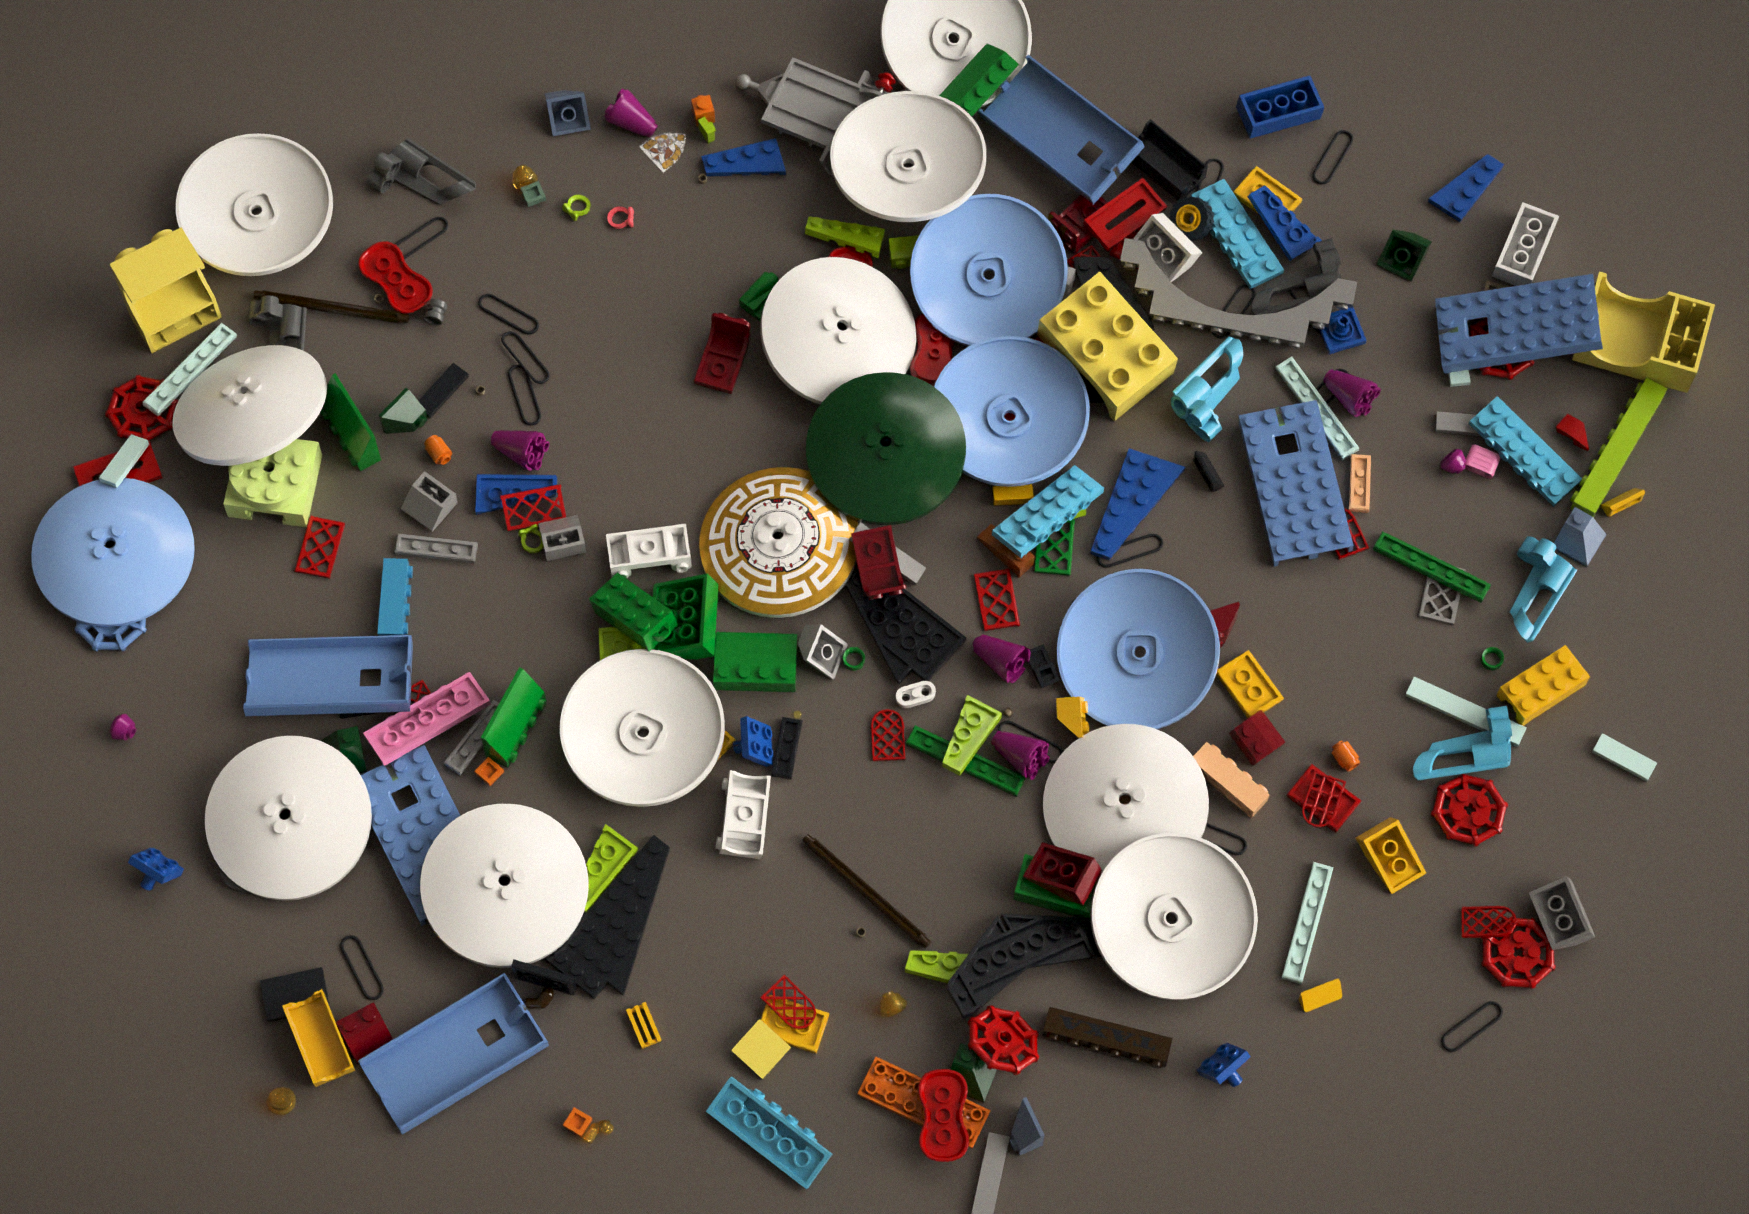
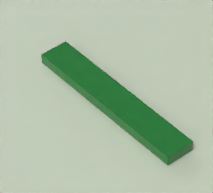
(1431, 567)
(978, 767)

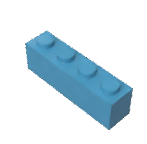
(393, 597)

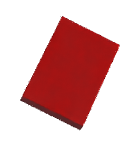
(1346, 806)

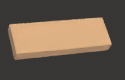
(1359, 483)

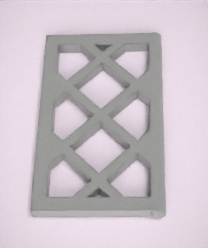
(1427, 599)

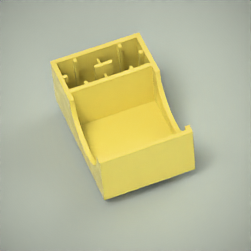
(165, 289)
(1649, 336)
(1108, 344)

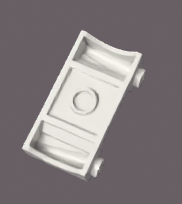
(649, 549)
(744, 815)

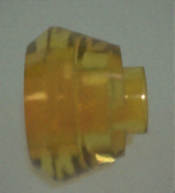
(523, 176)
(892, 1004)
(285, 1100)

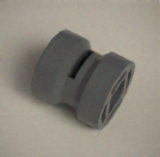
(435, 312)

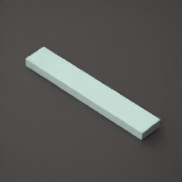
(189, 369)
(1305, 392)
(1457, 707)
(1307, 923)

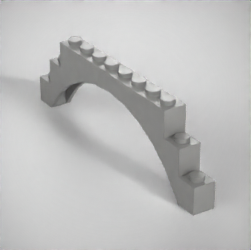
(1281, 327)

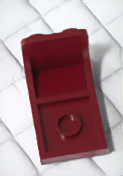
(1070, 223)
(723, 353)
(877, 562)

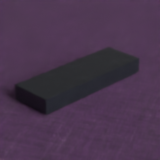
(443, 389)
(786, 748)

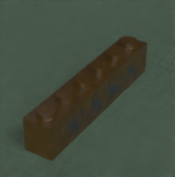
(1107, 1037)

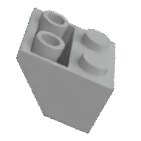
(429, 501)
(562, 537)

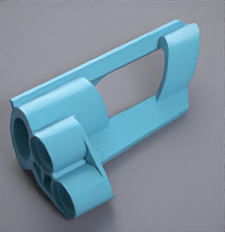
(1196, 399)
(1548, 573)
(1489, 748)

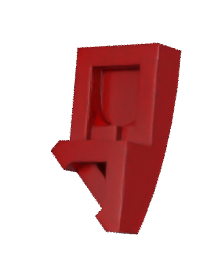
(1573, 429)

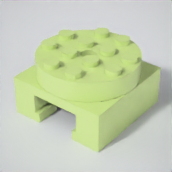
(283, 491)

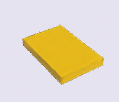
(1258, 178)
(1249, 684)
(805, 1039)

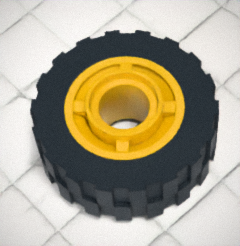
(1202, 215)

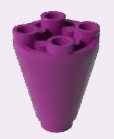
(630, 115)
(1352, 391)
(522, 447)
(1022, 752)

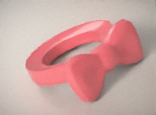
(630, 212)

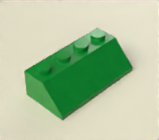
(980, 78)

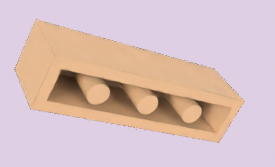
(1230, 780)

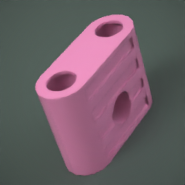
(1482, 461)

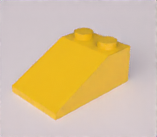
(1391, 854)

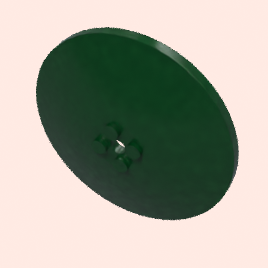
(892, 481)

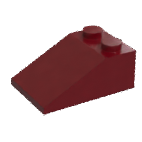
(1063, 872)

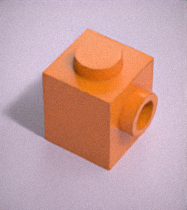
(702, 107)

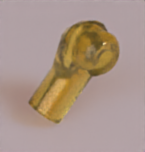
(596, 1128)

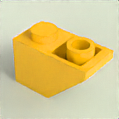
(1072, 714)

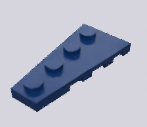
(746, 160)
(1465, 190)
(1286, 229)
(491, 486)

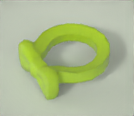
(574, 214)
(522, 533)

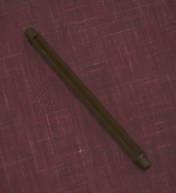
(336, 307)
(867, 891)

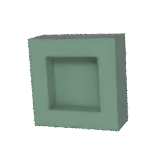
(533, 194)

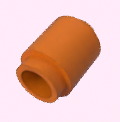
(438, 450)
(1345, 755)

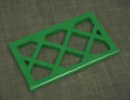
(1067, 556)

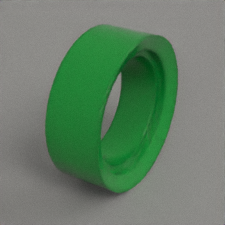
(853, 650)
(1492, 650)

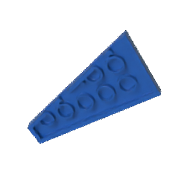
(1135, 494)

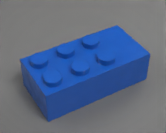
(1280, 106)

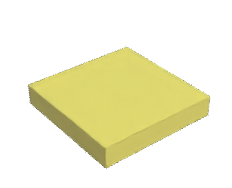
(761, 1048)

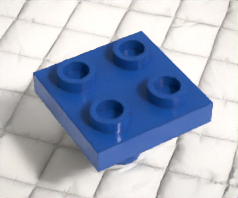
(1343, 331)
(755, 742)
(155, 867)
(1223, 1064)

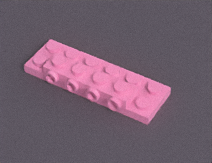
(427, 718)

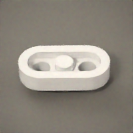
(915, 694)

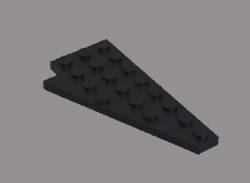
(906, 631)
(612, 929)

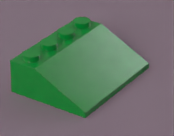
(349, 426)
(695, 611)
(755, 662)
(513, 719)

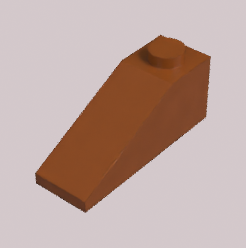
(1009, 558)

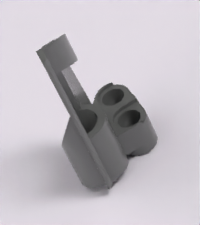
(404, 166)
(1314, 278)
(284, 320)

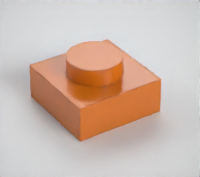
(489, 771)
(577, 1122)

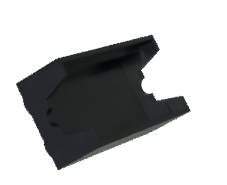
(1169, 162)

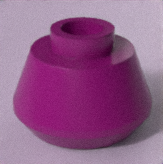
(1453, 462)
(122, 727)

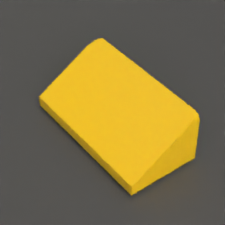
(1012, 495)
(1623, 501)
(1320, 995)

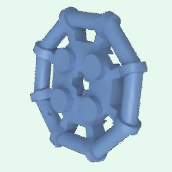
(111, 632)

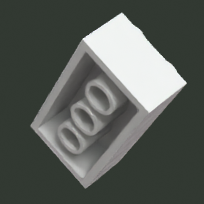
(1525, 245)

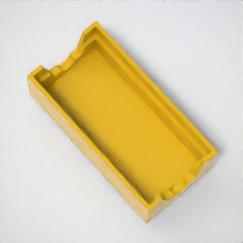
(1544, 685)
(319, 1038)

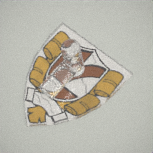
(664, 149)

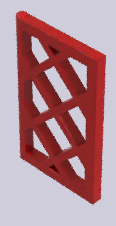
(520, 495)
(331, 558)
(985, 611)

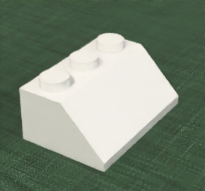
(1168, 246)

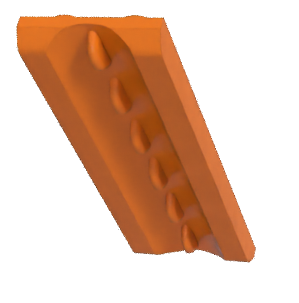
(898, 1092)

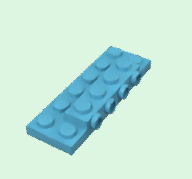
(1239, 236)
(1525, 451)
(1047, 511)
(770, 1131)

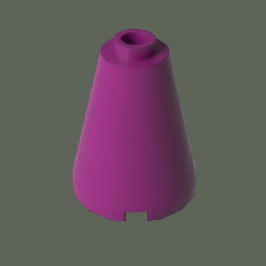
(1002, 656)

